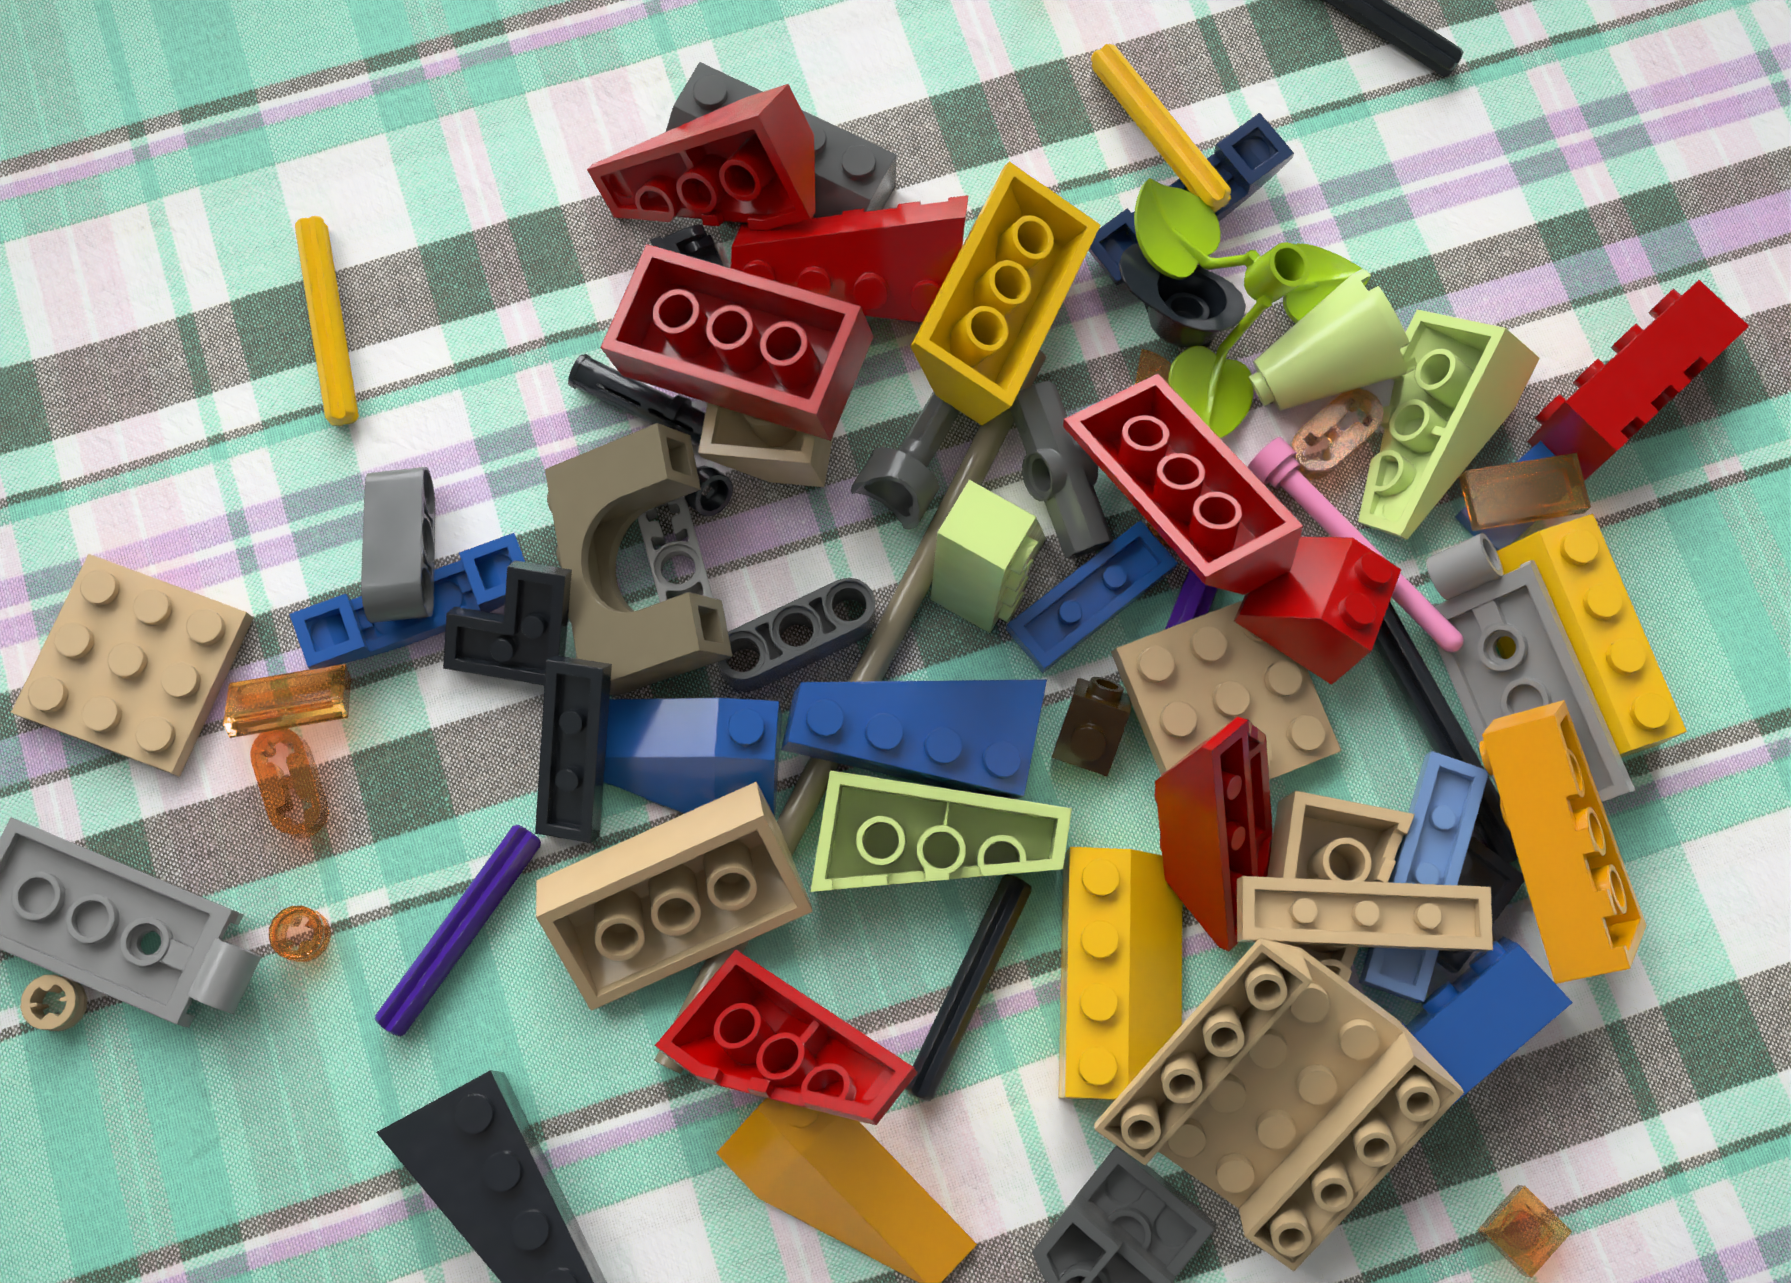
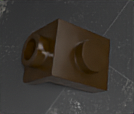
(1093, 725)

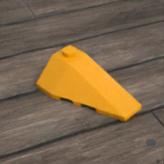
(846, 1186)

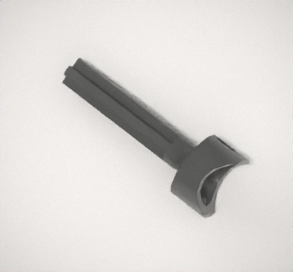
(901, 476)

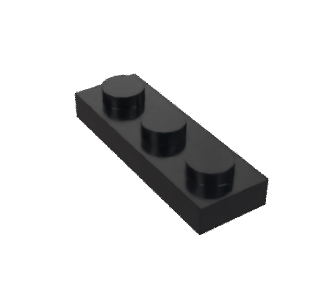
(573, 748)

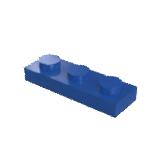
(1091, 596)

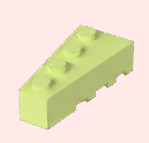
(922, 833)

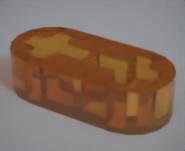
(1342, 443)
(275, 786)

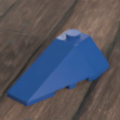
(693, 749)

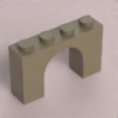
(592, 508)

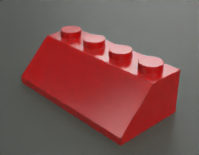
(1189, 486)

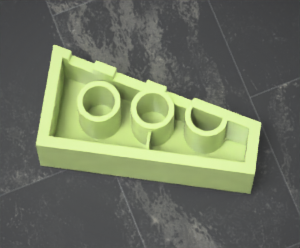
(984, 557)

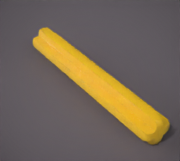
(1160, 127)
(326, 321)

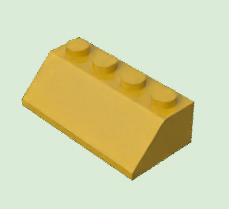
(1002, 295)
(1601, 631)
(1116, 969)

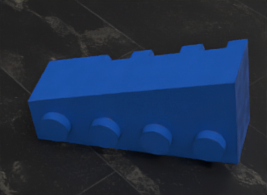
(930, 732)
(1487, 1013)

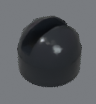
(717, 497)

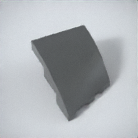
(1123, 1228)

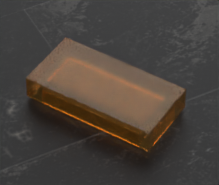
(1524, 491)
(287, 700)

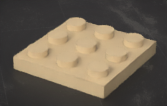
(133, 665)
(1210, 672)

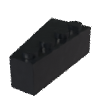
(494, 1183)

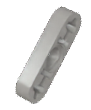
(682, 527)

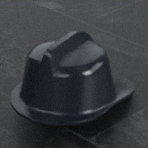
(1182, 310)

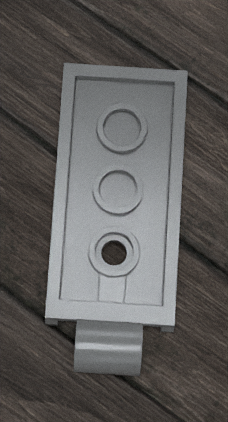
(1544, 666)
(88, 922)

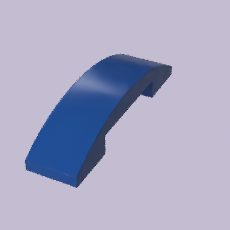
(341, 633)

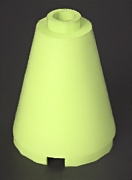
(1334, 348)

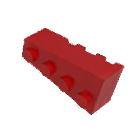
(872, 259)
(1640, 379)

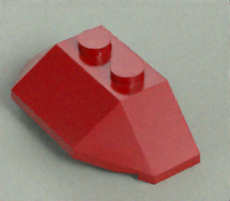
(1216, 824)

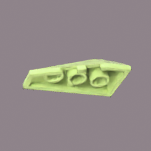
(1441, 415)

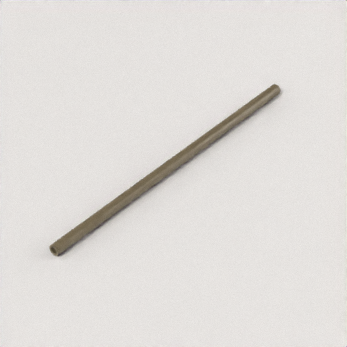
(879, 651)

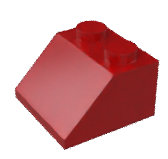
(1325, 606)

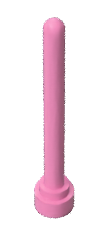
(1278, 467)

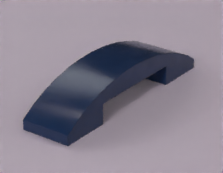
(1242, 159)

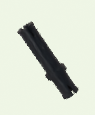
(636, 397)

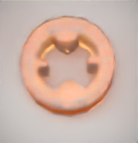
(292, 917)

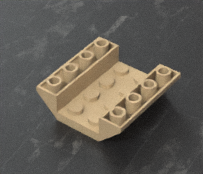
(1284, 1098)

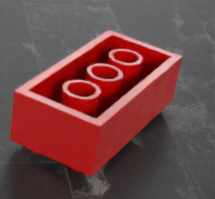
(738, 341)

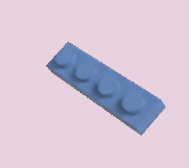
(1430, 853)

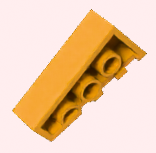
(1563, 843)

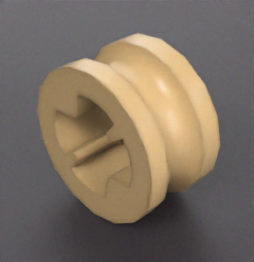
(33, 998)

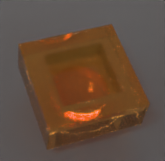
(1524, 1231)

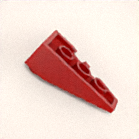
(730, 165)

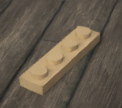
(1364, 914)

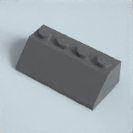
(847, 167)

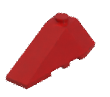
(778, 1044)

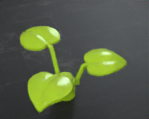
(1181, 232)

